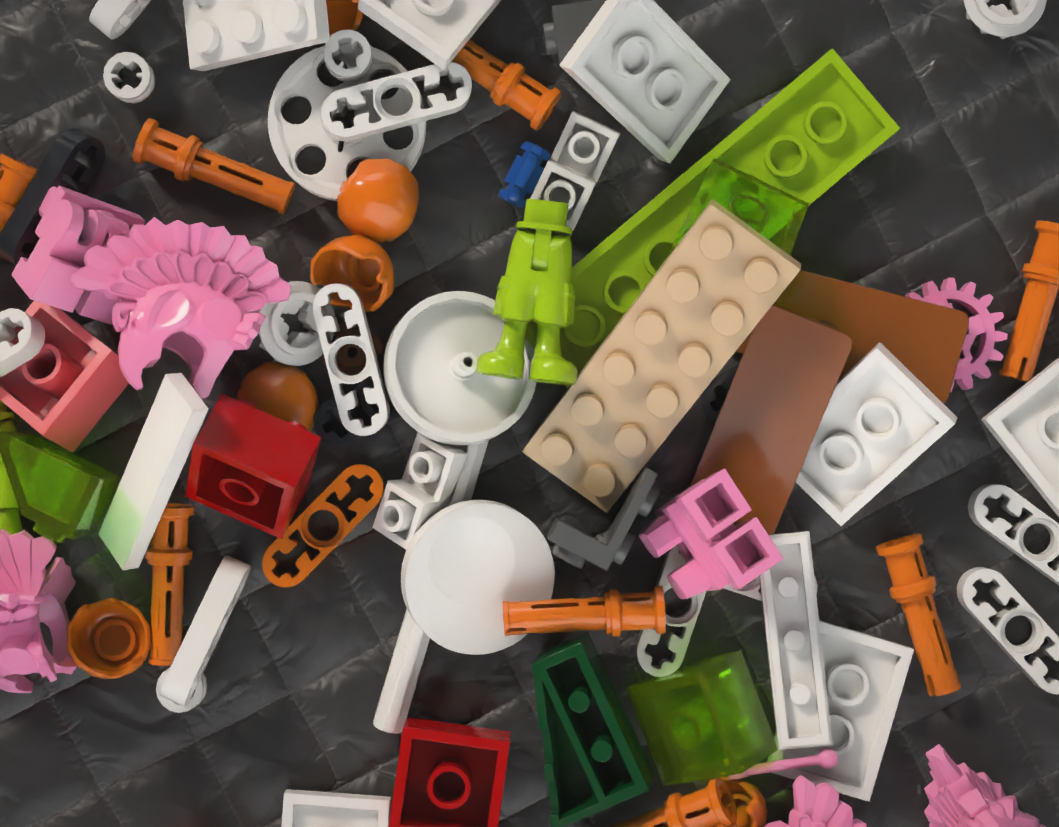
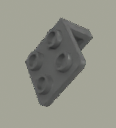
(578, 546)

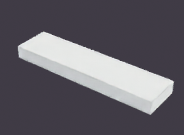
(153, 470)
(795, 646)

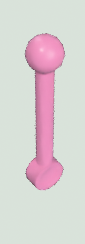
(826, 758)

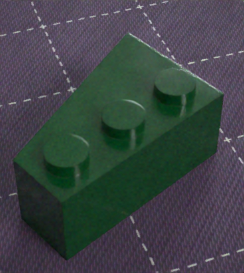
(586, 734)

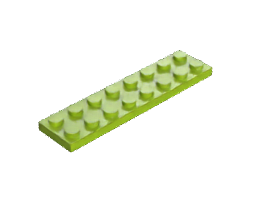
(794, 142)

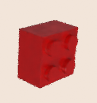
(251, 465)
(449, 775)

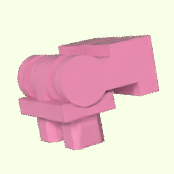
(68, 229)
(704, 532)

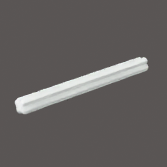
(412, 641)

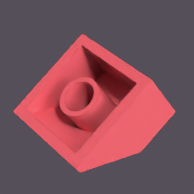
(67, 382)

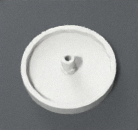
(434, 374)
(466, 567)

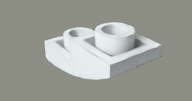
(576, 165)
(421, 492)

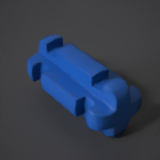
(524, 174)

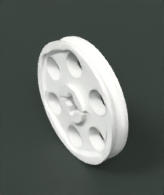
(289, 139)

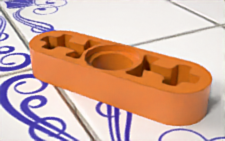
(306, 562)

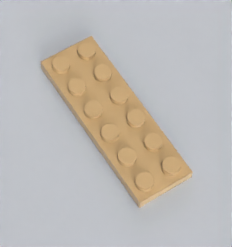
(661, 355)

